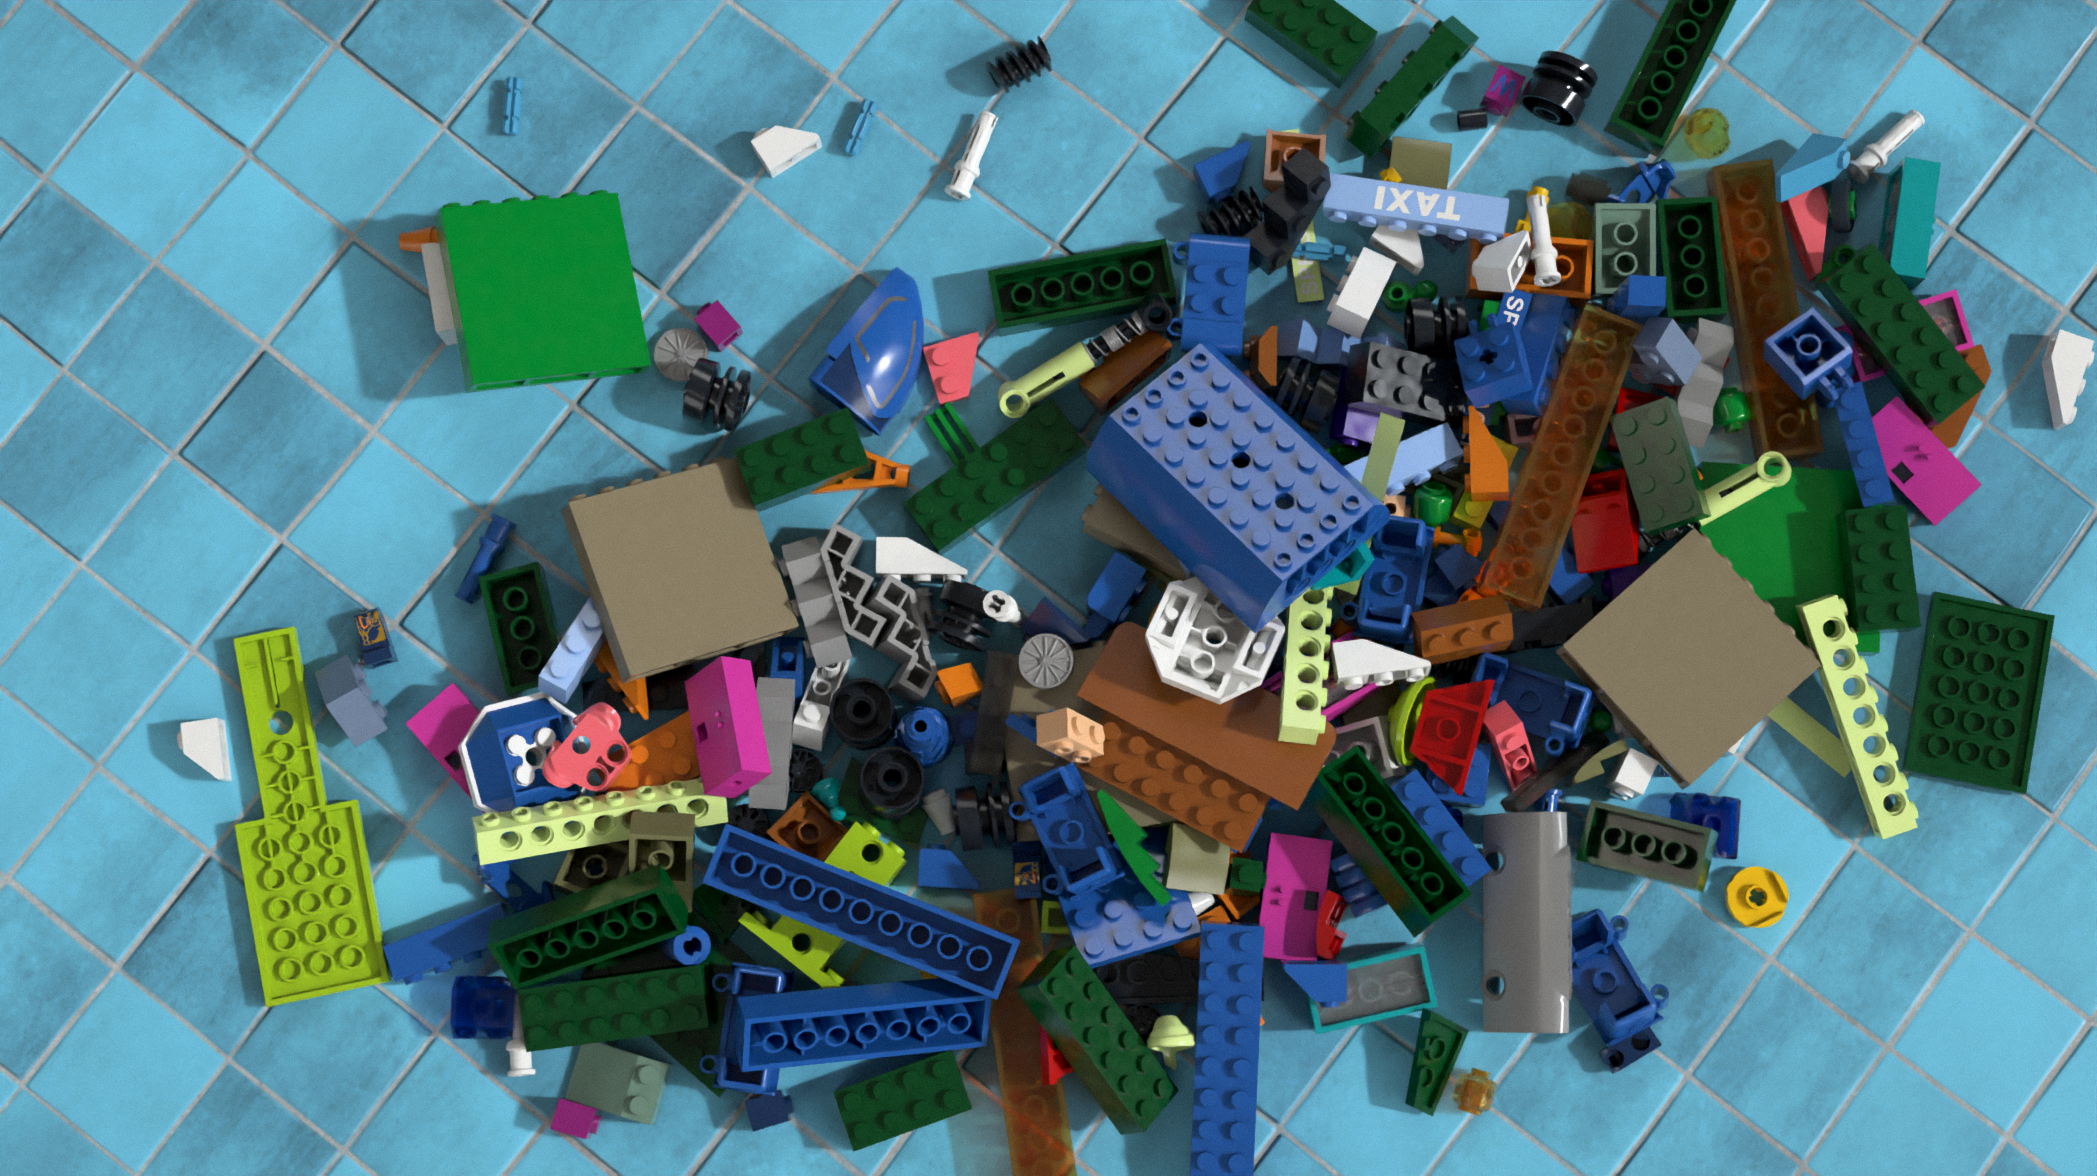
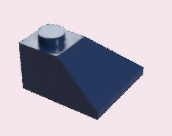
(1051, 620)

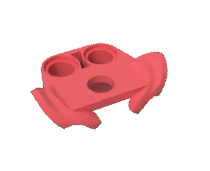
(566, 767)

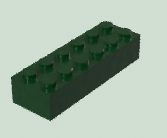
(1667, 72)
(1080, 287)
(1900, 335)
(995, 477)
(1386, 841)
(588, 927)
(617, 1006)
(1097, 1040)

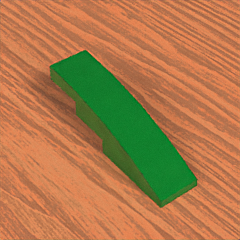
(1128, 838)

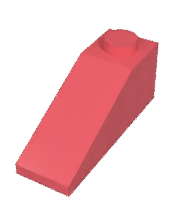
(1807, 223)

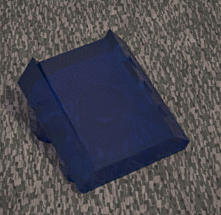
(1712, 812)
(482, 1008)

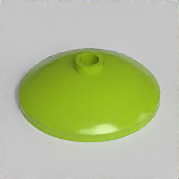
(1404, 719)

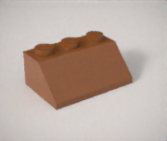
(1124, 370)
(1462, 630)

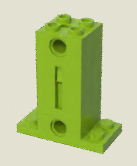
(824, 946)

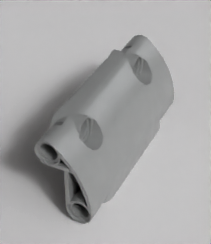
(1527, 923)

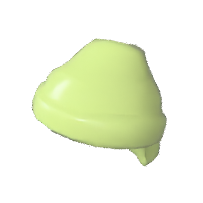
(1169, 1037)

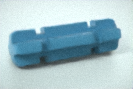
(512, 106)
(860, 127)
(1320, 252)

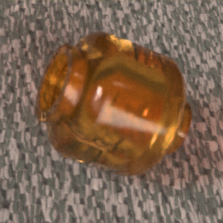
(1474, 1092)

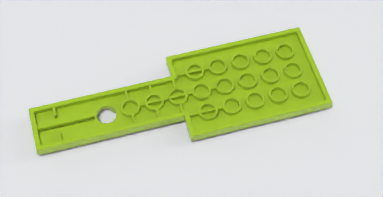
(306, 859)

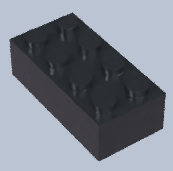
(1404, 385)

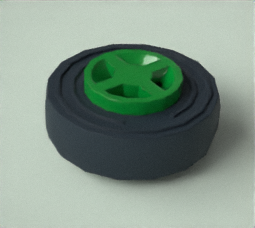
(1842, 205)

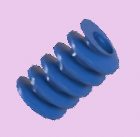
(696, 951)

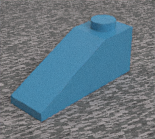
(1812, 165)

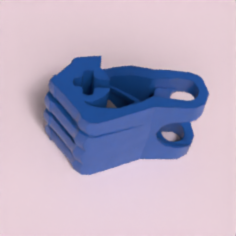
(1359, 887)

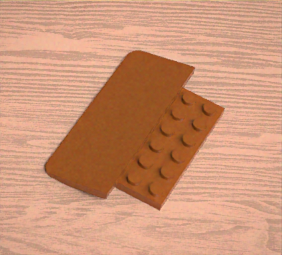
(1192, 755)

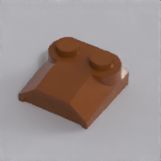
(1281, 147)
(1262, 360)
(807, 829)

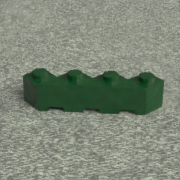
(1407, 89)

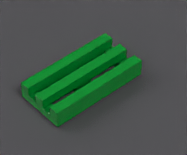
(939, 413)

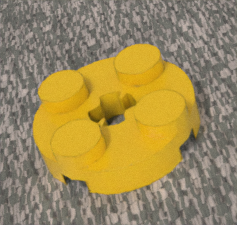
(1762, 880)

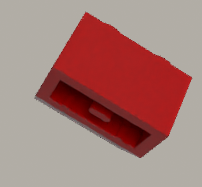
(1606, 523)

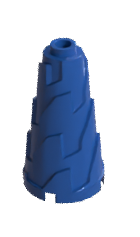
(928, 746)

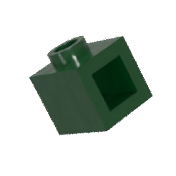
(1245, 877)

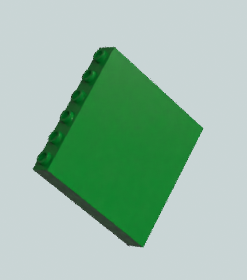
(541, 290)
(1788, 540)

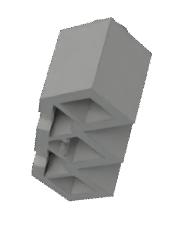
(1699, 395)
(851, 587)
(815, 602)
(903, 639)
(777, 710)

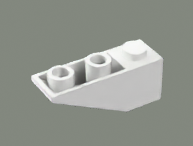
(2063, 372)
(908, 559)
(1368, 662)
(813, 716)

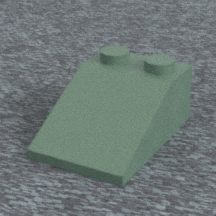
(1622, 244)
(619, 1082)

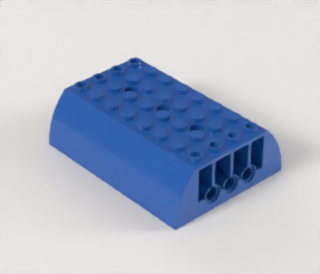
(1225, 516)

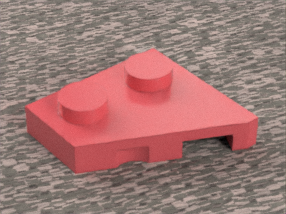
(952, 367)

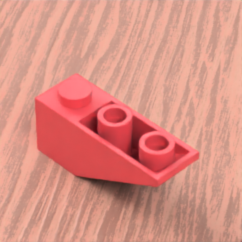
(1509, 744)

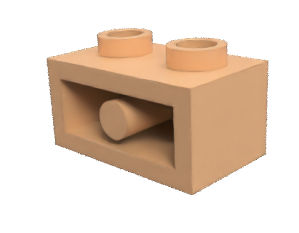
(1070, 735)

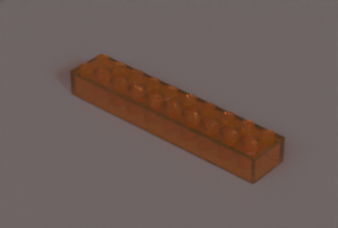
(1760, 304)
(1559, 458)
(1033, 1113)

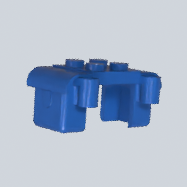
(1212, 292)
(1393, 582)
(1545, 704)
(1069, 831)
(1607, 981)
(743, 982)

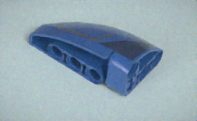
(875, 354)

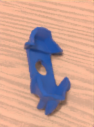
(1650, 180)
(498, 873)

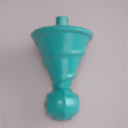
(828, 792)

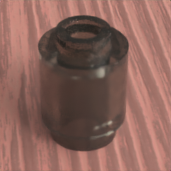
(1587, 189)

